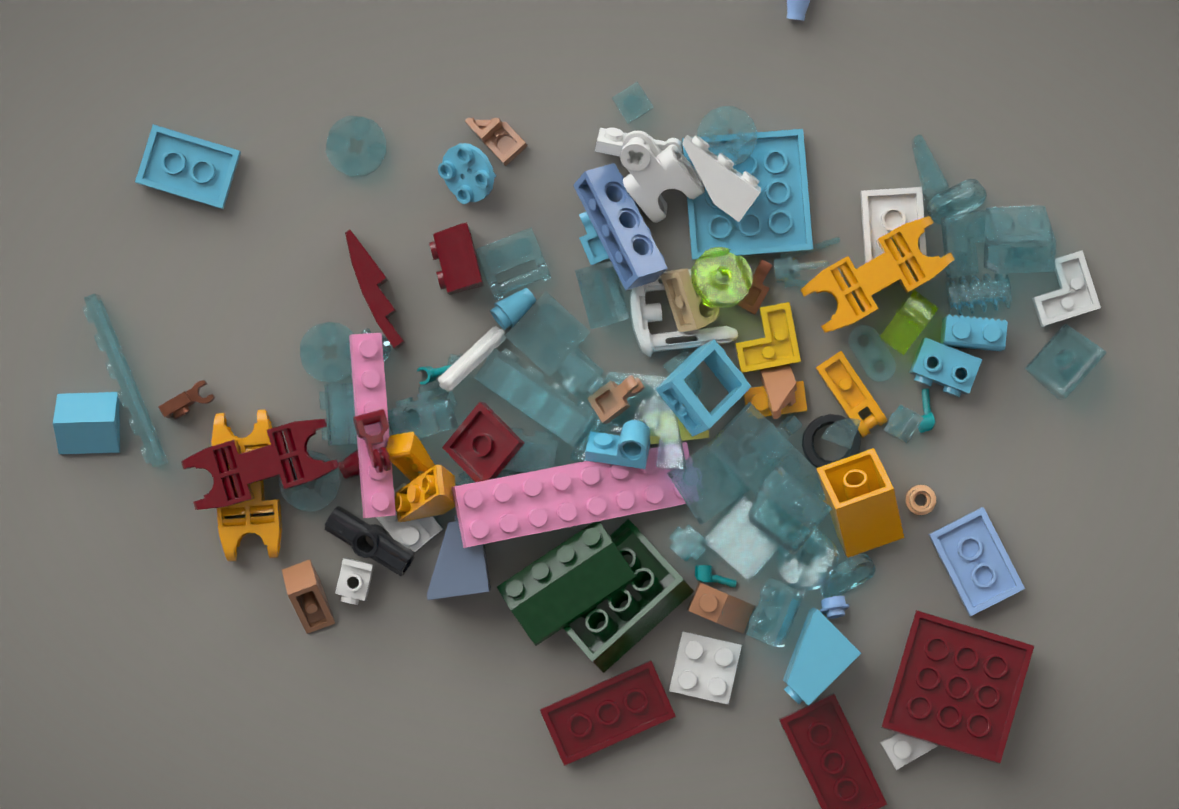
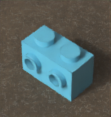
(945, 367)

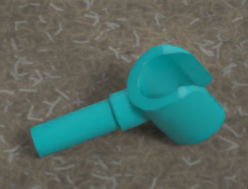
(432, 373)
(929, 421)
(704, 574)

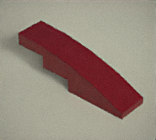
(370, 279)

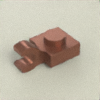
(757, 291)
(179, 405)

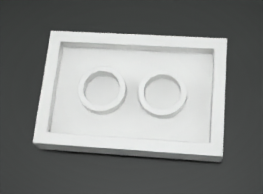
(887, 210)

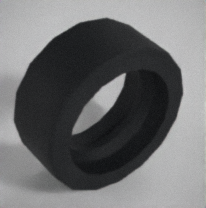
(808, 439)

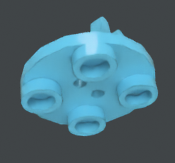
(458, 163)

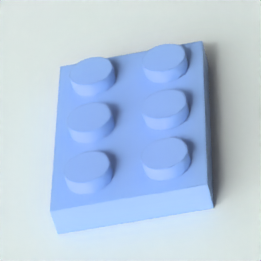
(976, 561)

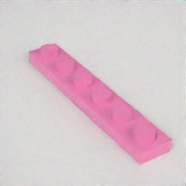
(370, 396)

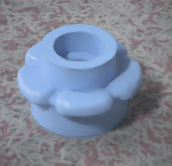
(834, 607)

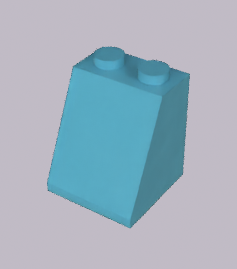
(817, 658)

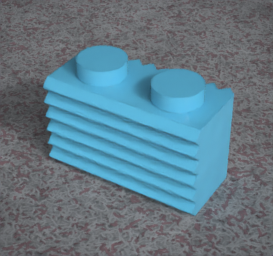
(974, 332)

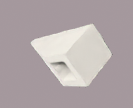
(724, 184)

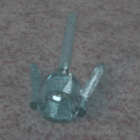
(788, 269)

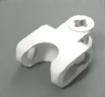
(654, 172)

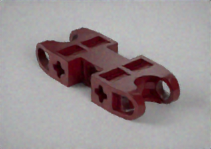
(260, 464)

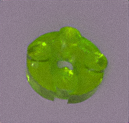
(713, 291)

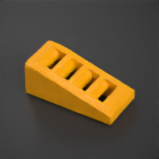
(408, 454)

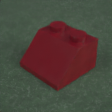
(457, 259)

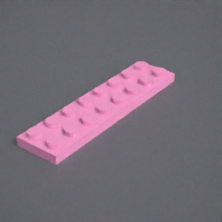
(560, 498)

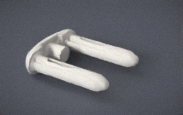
(644, 313)

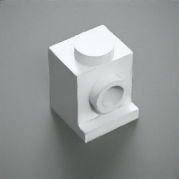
(363, 572)

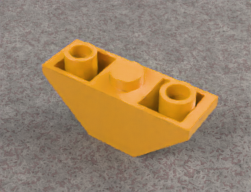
(426, 495)

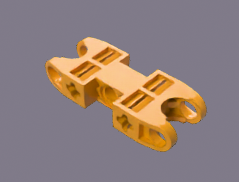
(877, 274)
(267, 527)

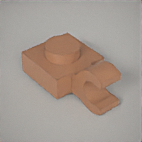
(611, 399)

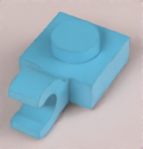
(591, 242)

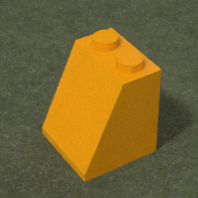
(862, 502)

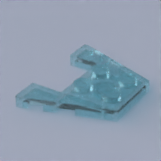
(654, 412)

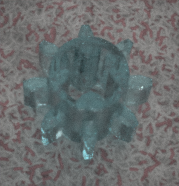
(687, 543)

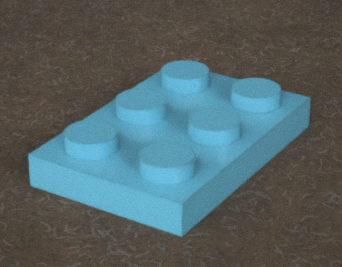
(188, 166)

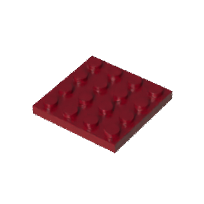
(958, 687)

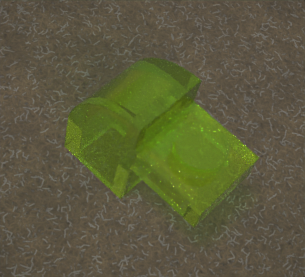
(908, 322)

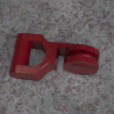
(378, 459)

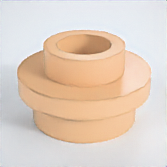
(930, 500)

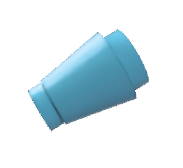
(512, 308)

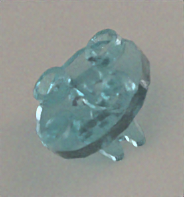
(715, 127)

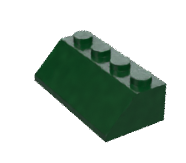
(566, 582)

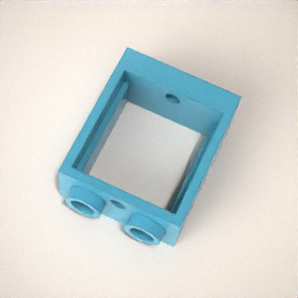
(684, 401)

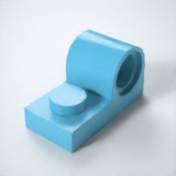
(627, 450)

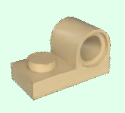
(686, 307)

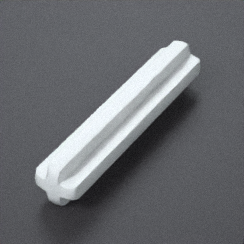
(471, 359)

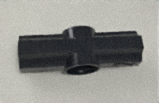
(354, 531)

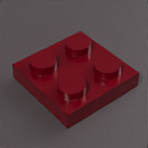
(483, 444)

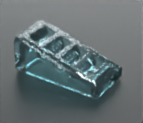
(929, 173)

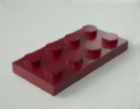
(607, 712)
(832, 757)

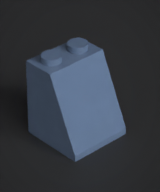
(459, 569)

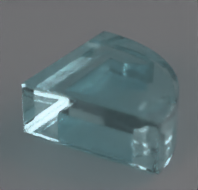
(842, 432)

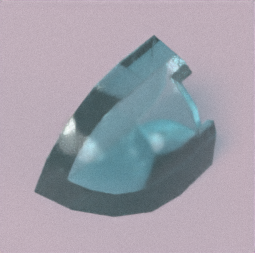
(694, 379)

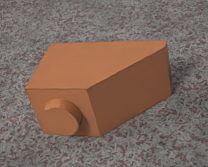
(308, 596)
(720, 607)

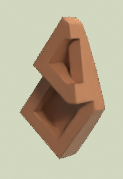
(498, 138)
(779, 387)

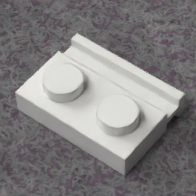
(411, 533)

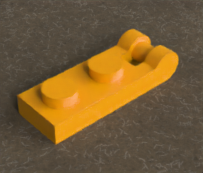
(850, 392)

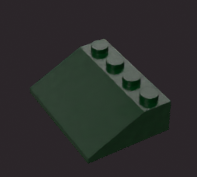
(636, 609)

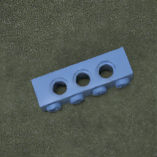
(620, 226)

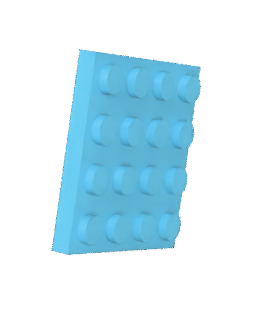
(777, 218)

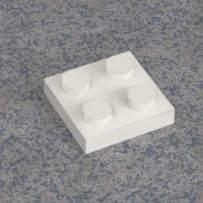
(705, 667)

